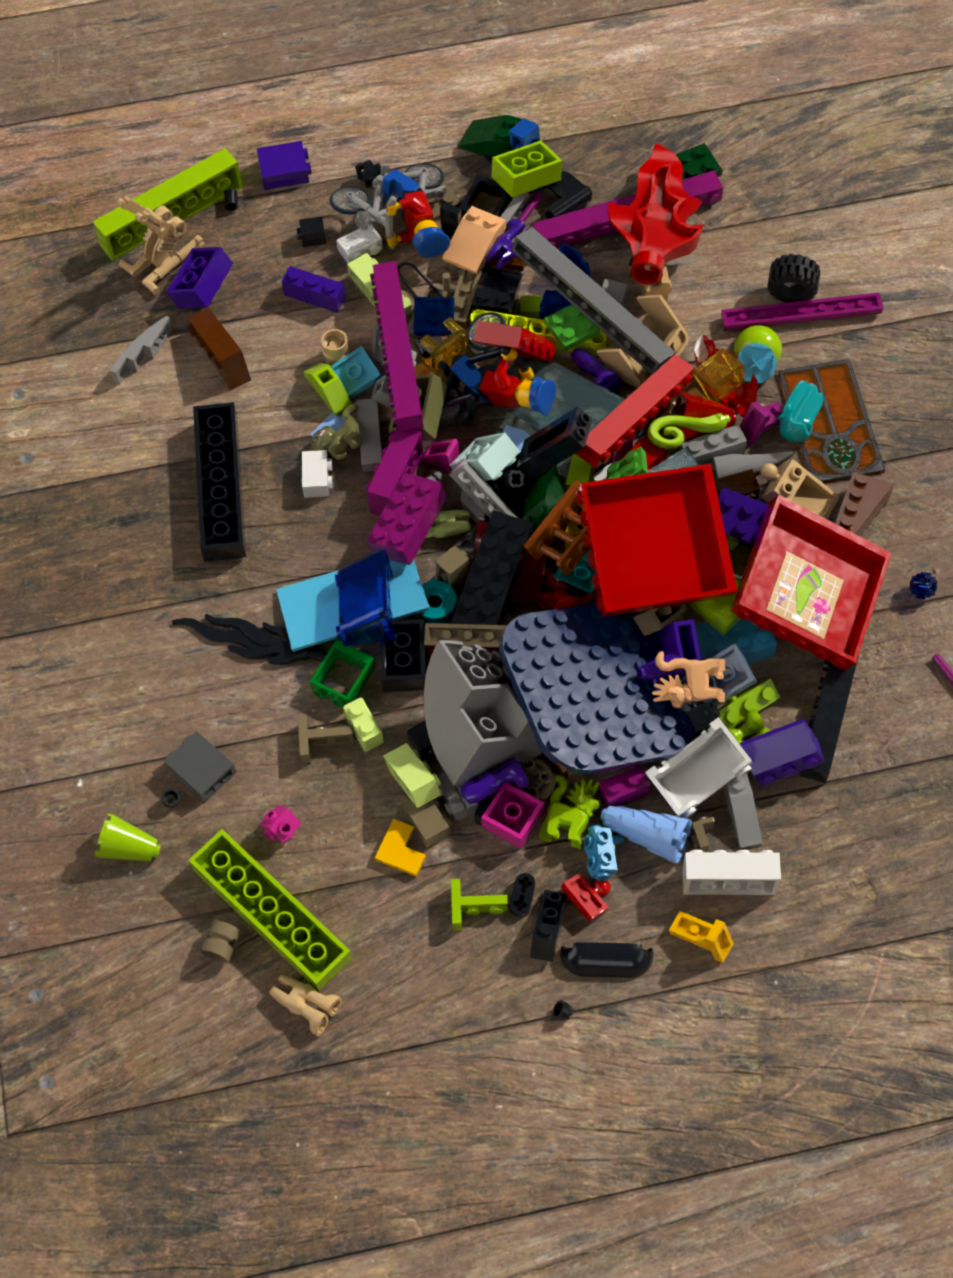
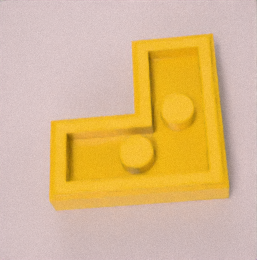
(394, 850)

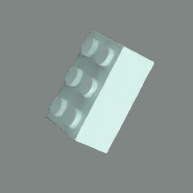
(489, 455)

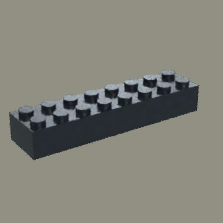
(219, 482)

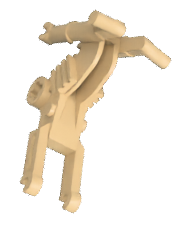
(160, 240)

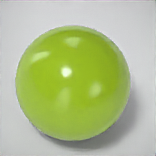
(761, 335)

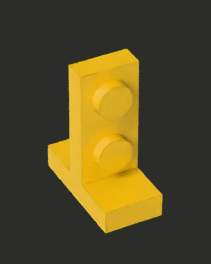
(703, 934)

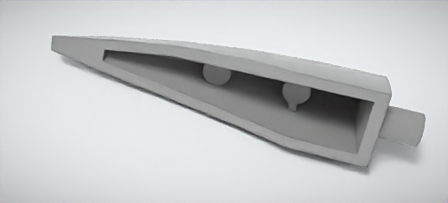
(736, 463)

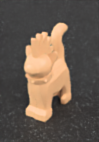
(697, 680)

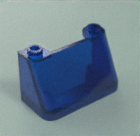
(365, 600)

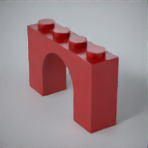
(518, 338)

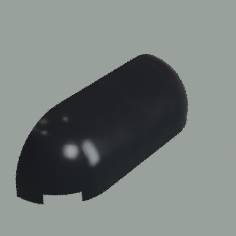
(606, 959)

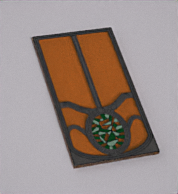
(841, 431)

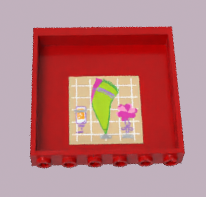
(811, 582)

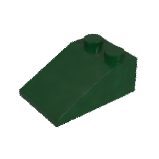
(489, 135)
(542, 496)

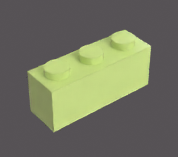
(413, 774)

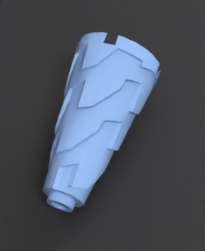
(658, 833)

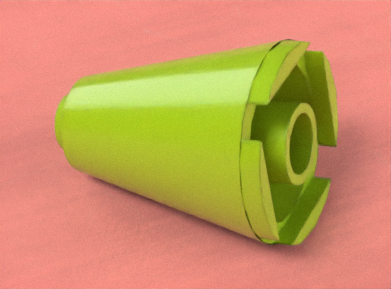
(125, 841)

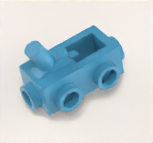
(601, 852)

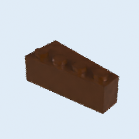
(219, 348)
(863, 502)

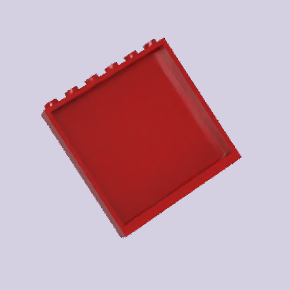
(656, 540)

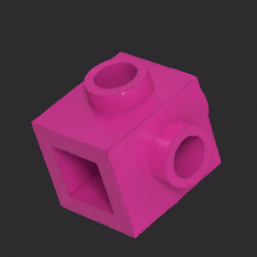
(279, 824)

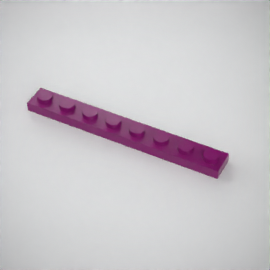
(802, 311)

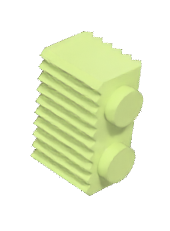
(363, 724)

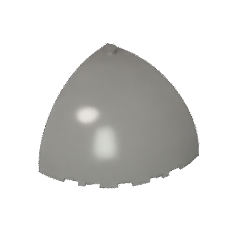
(473, 712)

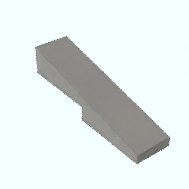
(370, 434)

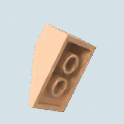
(473, 239)

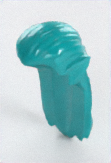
(800, 412)

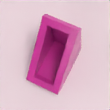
(442, 454)

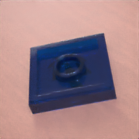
(430, 315)

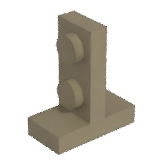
(320, 737)

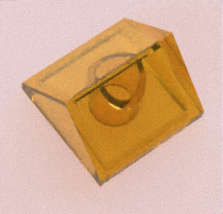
(720, 375)

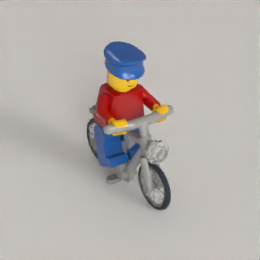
(401, 193)

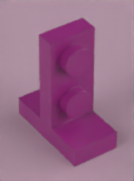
(759, 420)

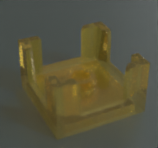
(447, 349)

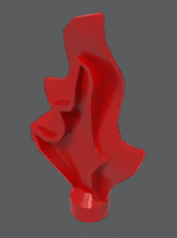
(657, 217)

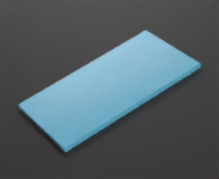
(313, 604)

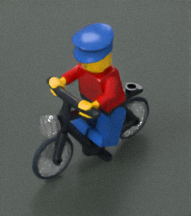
(491, 382)

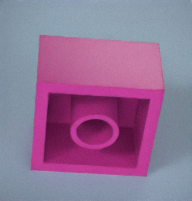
(512, 815)

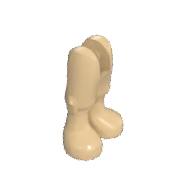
(302, 993)

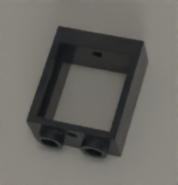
(488, 186)

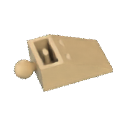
(801, 487)

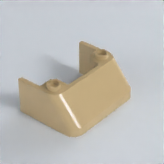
(663, 324)

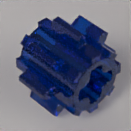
(923, 585)

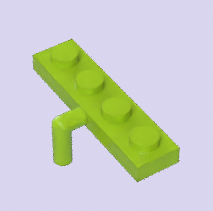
(754, 698)

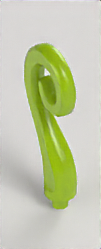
(706, 425)

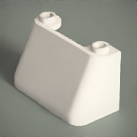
(700, 769)

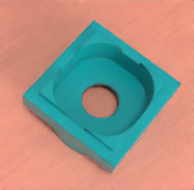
(445, 612)

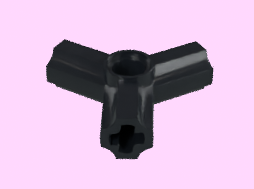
(510, 479)

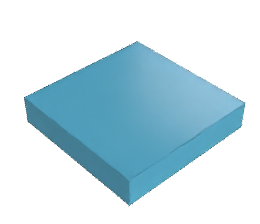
(356, 372)

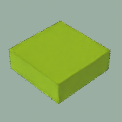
(530, 305)

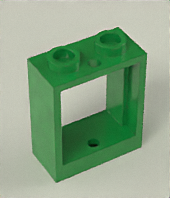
(350, 656)

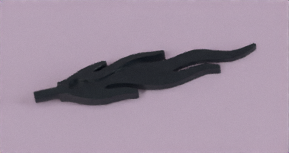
(257, 642)

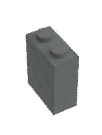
(200, 766)

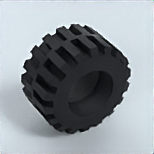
(793, 278)

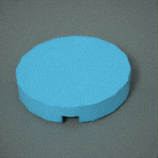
(757, 360)

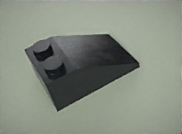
(497, 291)

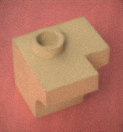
(662, 287)

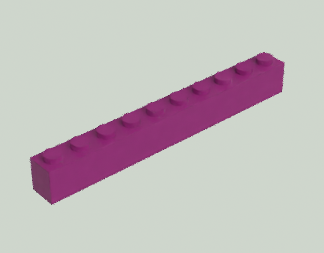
(594, 220)
(397, 347)

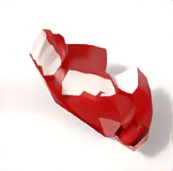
(742, 395)

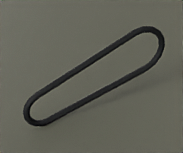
(408, 286)

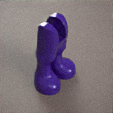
(503, 245)
(604, 377)
(492, 780)

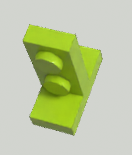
(473, 904)

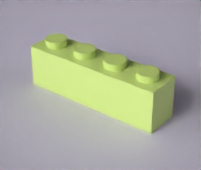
(360, 271)

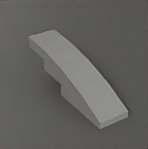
(143, 346)

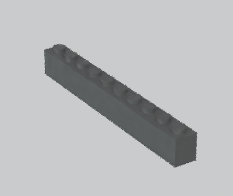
(592, 300)

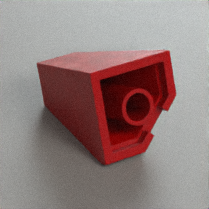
(700, 407)

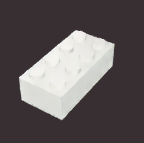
(731, 873)

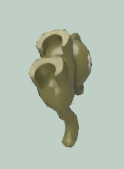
(337, 441)

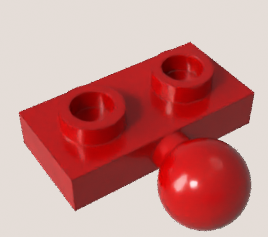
(587, 897)

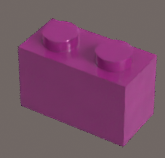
(624, 788)

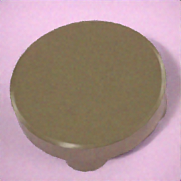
(540, 778)

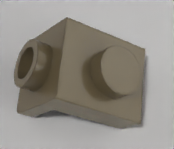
(698, 838)

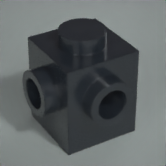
(702, 715)

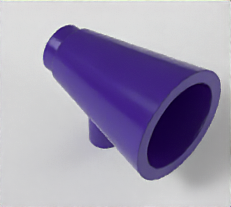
(652, 673)

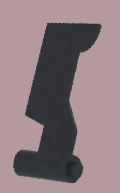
(570, 191)

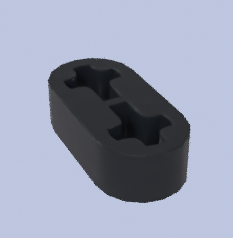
(527, 896)

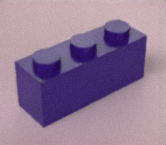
(313, 289)

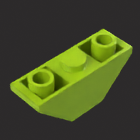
(328, 387)

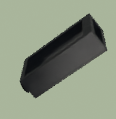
(554, 443)

